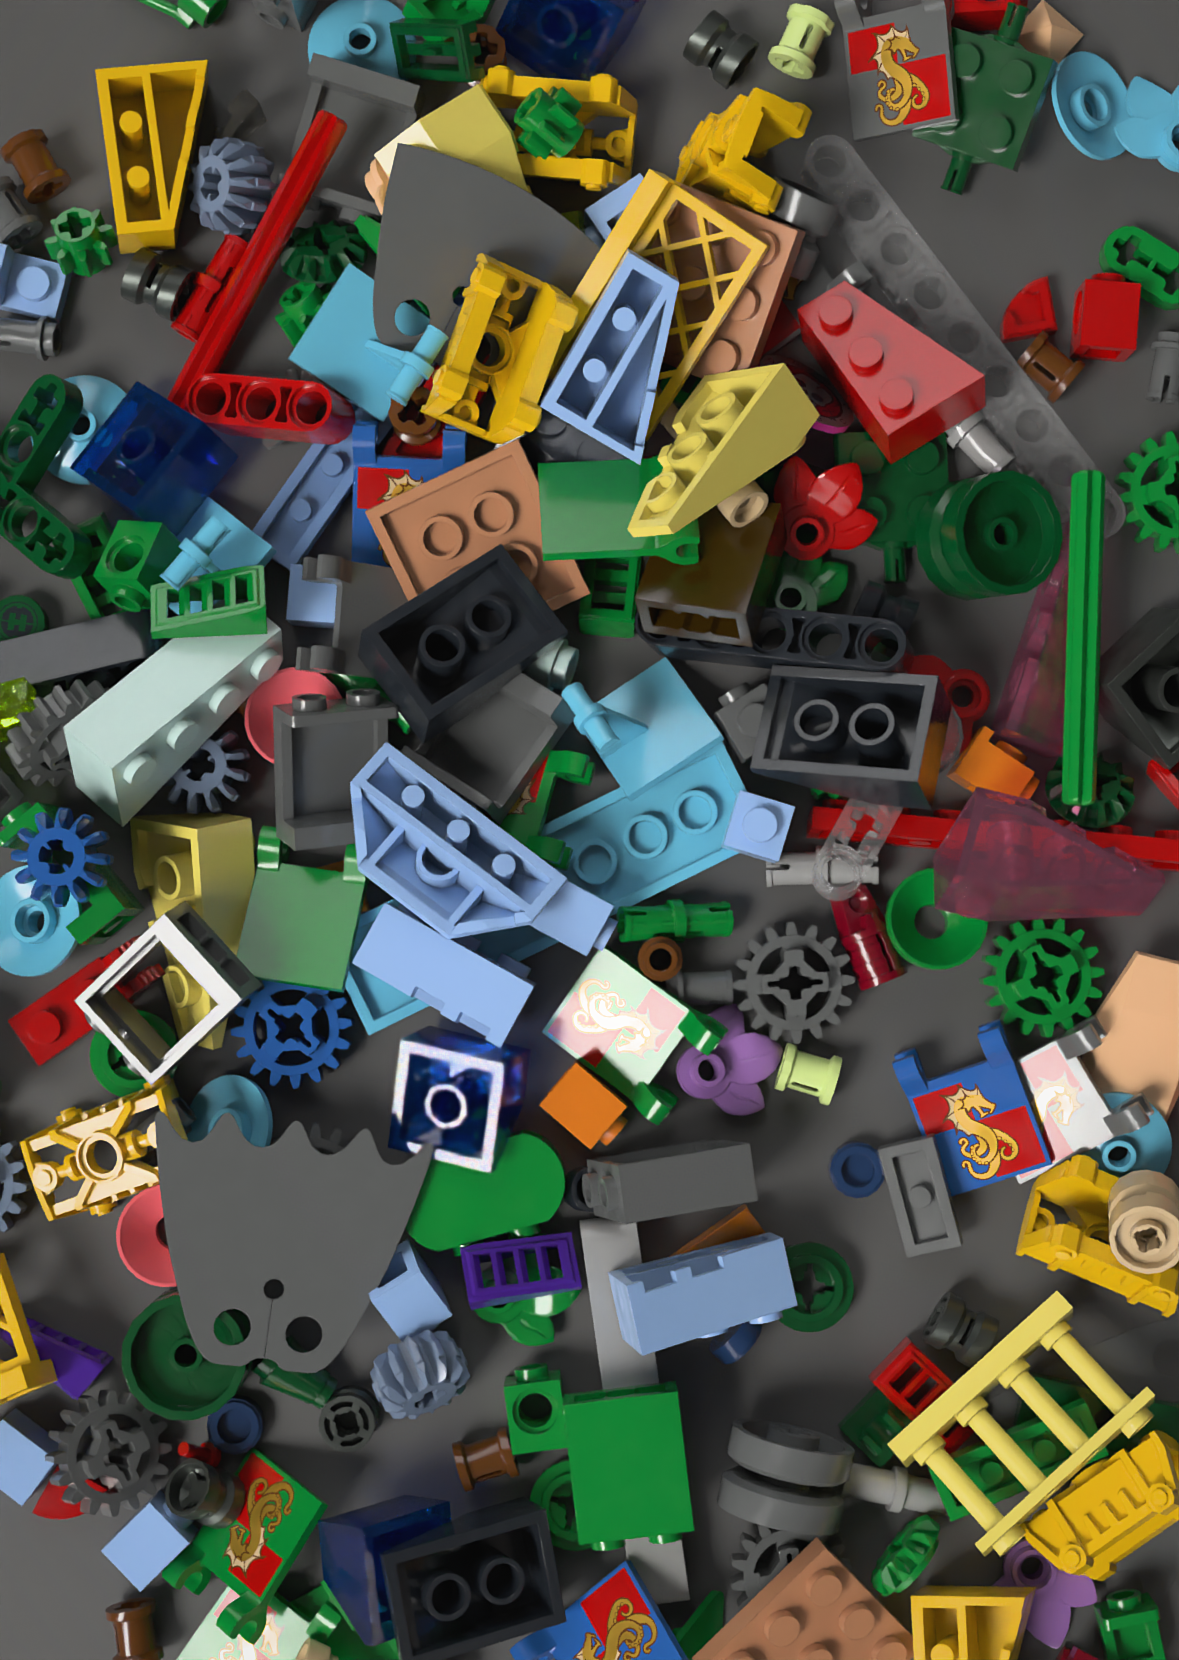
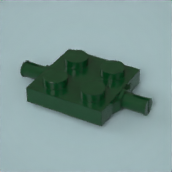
(998, 100)
(894, 492)

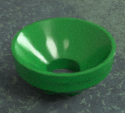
(955, 945)

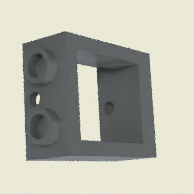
(202, 956)
(670, 1180)

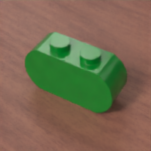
(469, 1205)

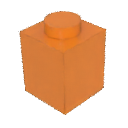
(585, 1106)

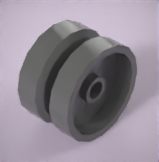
(785, 1477)

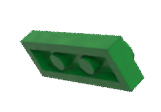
(1036, 1442)

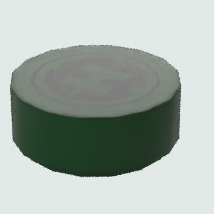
(21, 617)

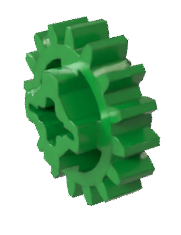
(1153, 494)
(1063, 965)

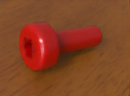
(205, 1452)

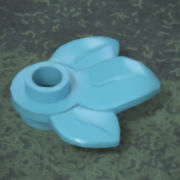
(1151, 123)

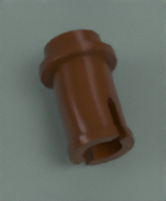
(661, 972)

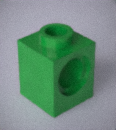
(134, 561)
(530, 1433)

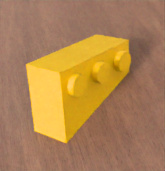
(150, 141)
(969, 1622)

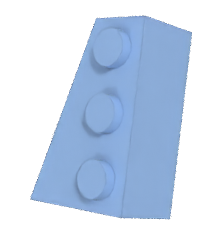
(617, 358)
(446, 972)
(702, 1292)

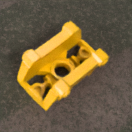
(599, 98)
(747, 127)
(523, 356)
(81, 1132)
(1084, 1196)
(1110, 1509)

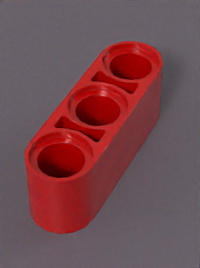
(251, 395)

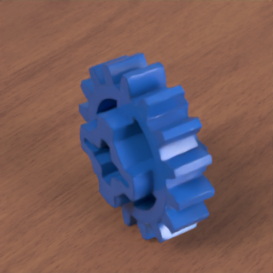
(276, 1045)

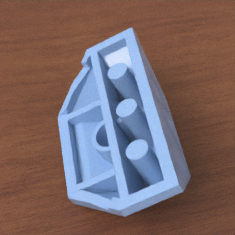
(442, 852)

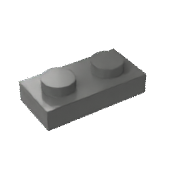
(920, 1195)

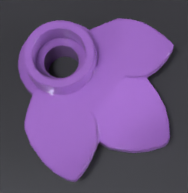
(737, 1063)
(1053, 1596)

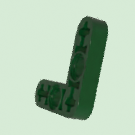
(20, 479)

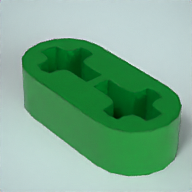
(1149, 252)

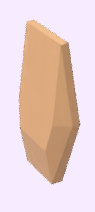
(1141, 1033)

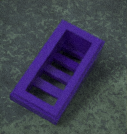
(498, 1250)
(74, 1361)

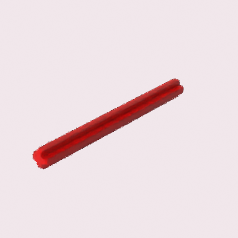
(261, 252)

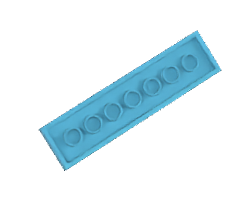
(618, 855)

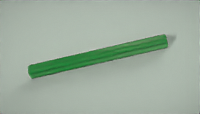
(1083, 638)

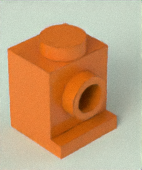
(993, 767)

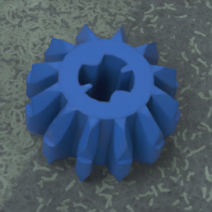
(50, 875)

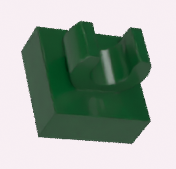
(874, 1425)

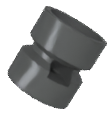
(809, 212)

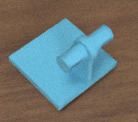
(349, 357)
(211, 544)
(644, 727)

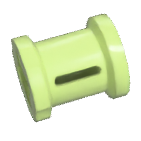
(803, 23)
(808, 1073)

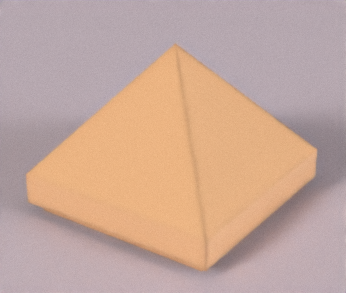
(1049, 33)

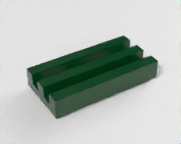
(460, 48)

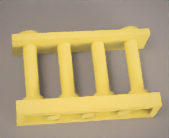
(1009, 1367)

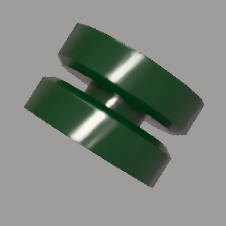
(989, 536)
(165, 1376)

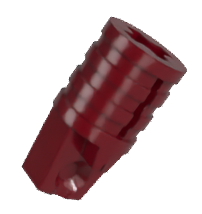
(866, 940)

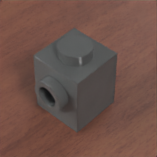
(741, 718)

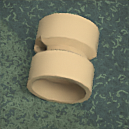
(1144, 1221)

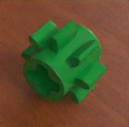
(549, 122)
(81, 241)
(300, 306)

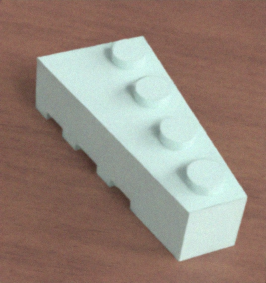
(163, 714)

